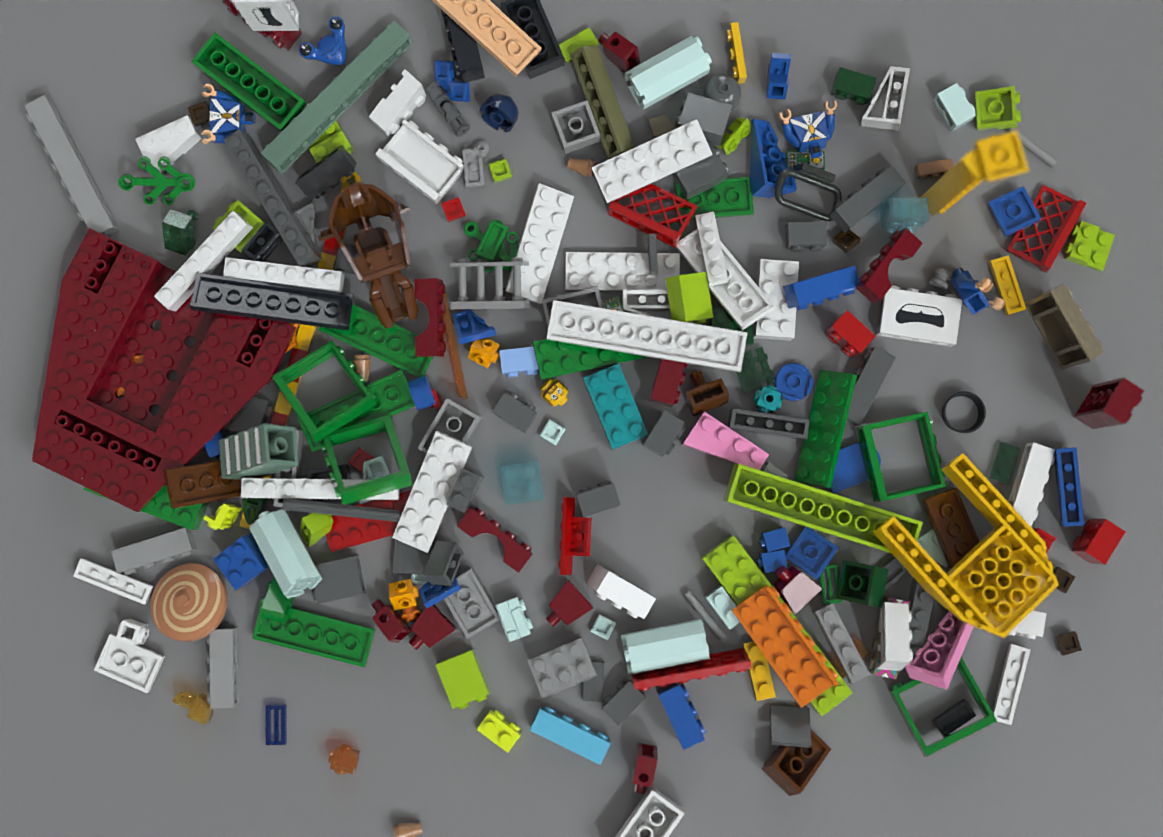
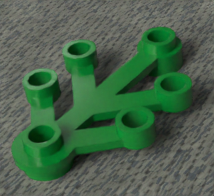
(158, 180)
(501, 253)

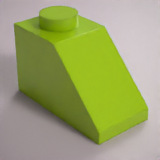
(314, 527)

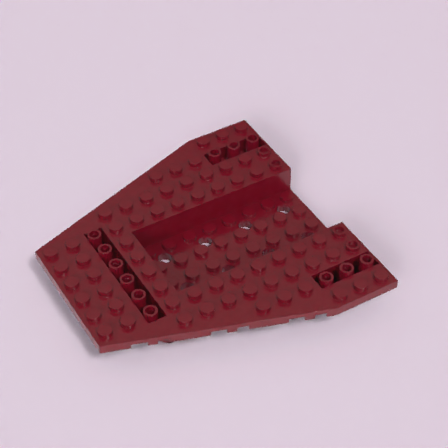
(98, 331)

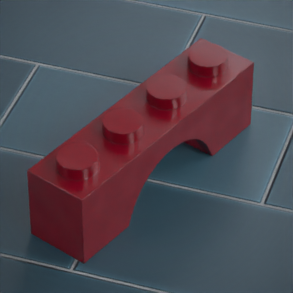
(876, 282)
(431, 341)
(515, 554)

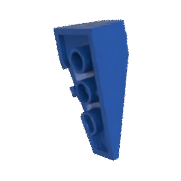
(767, 161)

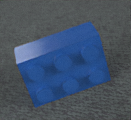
(681, 714)

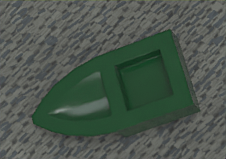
(252, 508)

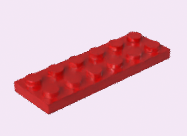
(355, 531)
(718, 664)

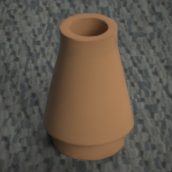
(582, 166)
(362, 365)
(407, 829)

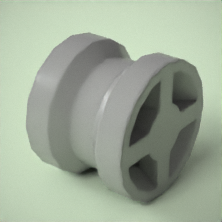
(941, 278)

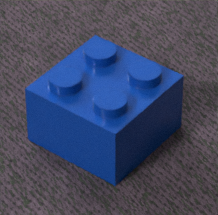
(242, 562)

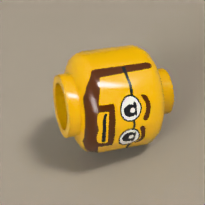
(554, 392)

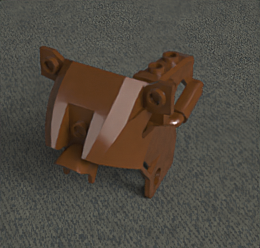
(377, 256)

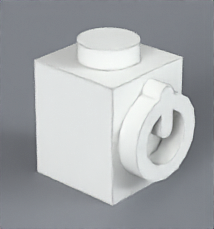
(132, 632)

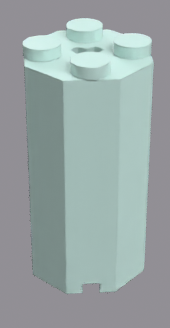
(668, 72)
(285, 553)
(665, 646)

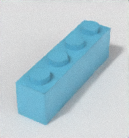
(570, 735)

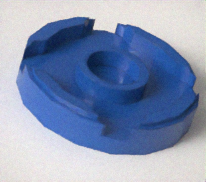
(793, 382)

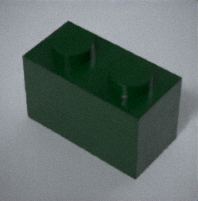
(853, 86)

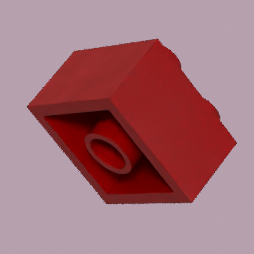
(849, 334)
(1097, 541)

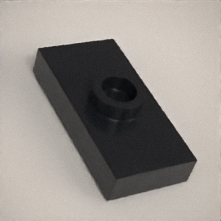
(954, 718)

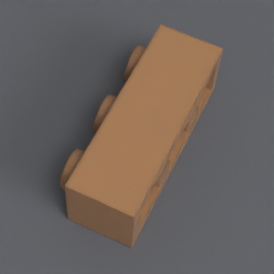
(933, 168)

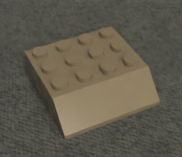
(1064, 327)

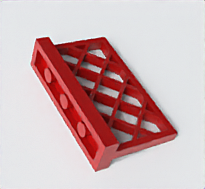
(648, 225)
(1061, 235)

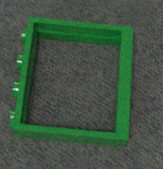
(307, 364)
(872, 463)
(372, 487)
(987, 720)

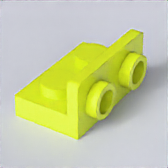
(225, 516)
(499, 730)

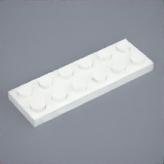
(652, 161)
(541, 241)
(618, 271)
(740, 295)
(431, 491)

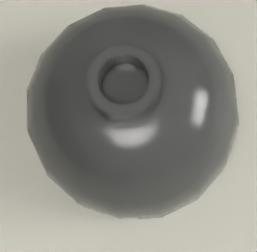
(723, 89)

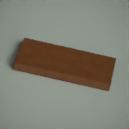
(199, 484)
(951, 525)

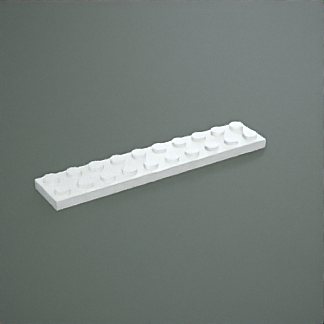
(647, 336)

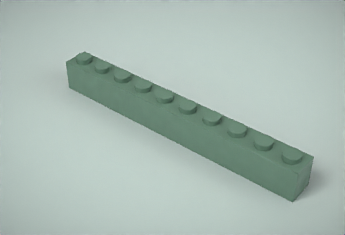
(336, 97)

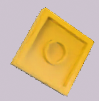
(1001, 156)

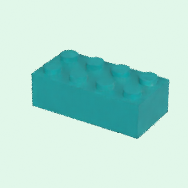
(615, 406)

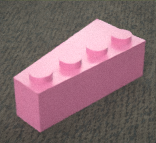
(724, 443)
(941, 653)

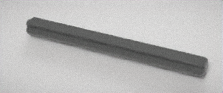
(341, 510)

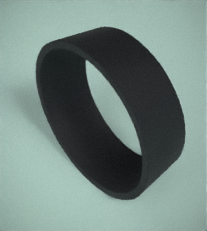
(980, 406)

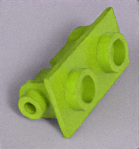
(740, 129)

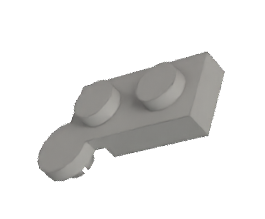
(474, 165)

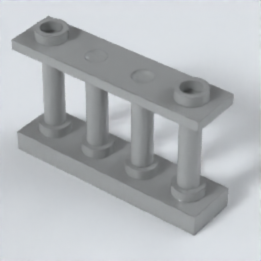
(481, 301)

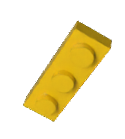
(736, 52)
(1007, 285)
(759, 672)

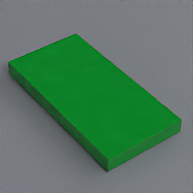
(726, 199)

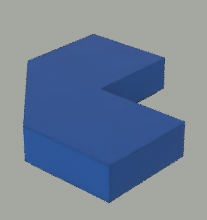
(445, 77)

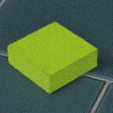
(500, 170)

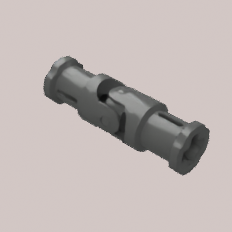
(448, 109)

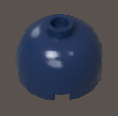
(500, 112)

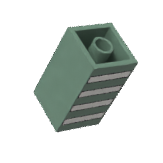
(258, 452)

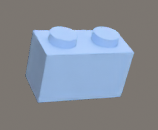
(518, 361)

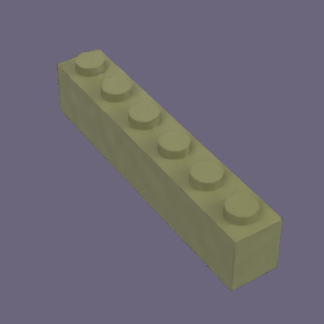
(602, 100)

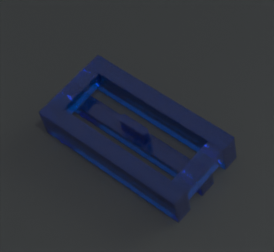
(276, 708)

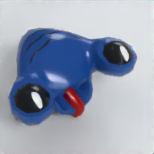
(330, 48)

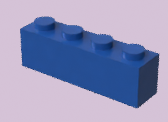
(821, 287)
(1068, 487)

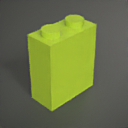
(689, 298)
(463, 679)

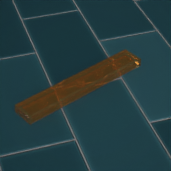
(454, 350)

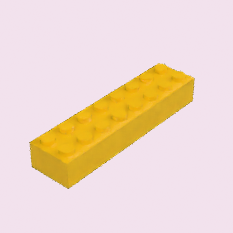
(955, 183)

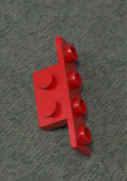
(575, 536)

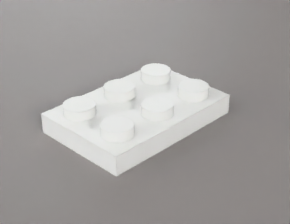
(129, 663)

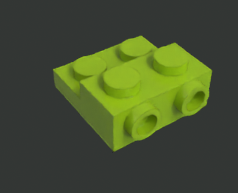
(997, 108)
(329, 141)
(249, 216)
(1089, 246)

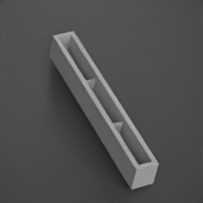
(70, 166)

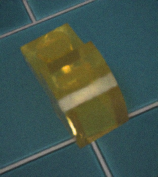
(198, 706)

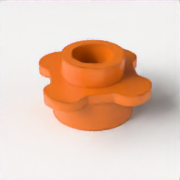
(410, 613)

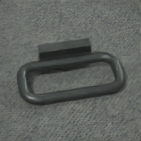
(813, 176)

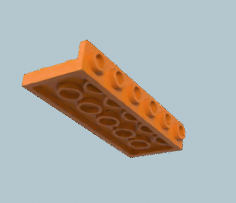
(785, 645)

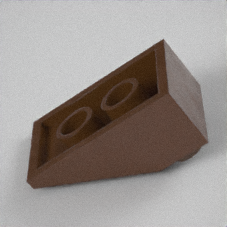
(794, 766)

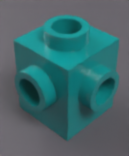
(762, 404)

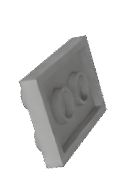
(471, 605)

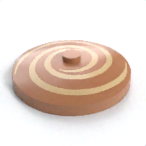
(189, 602)

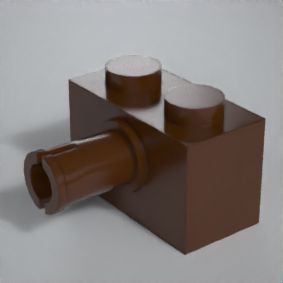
(706, 395)

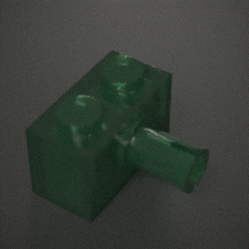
(179, 231)

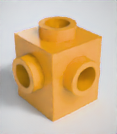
(484, 352)
(403, 594)

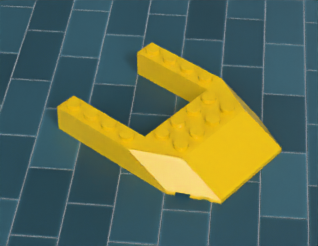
(998, 577)

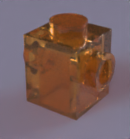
(344, 759)

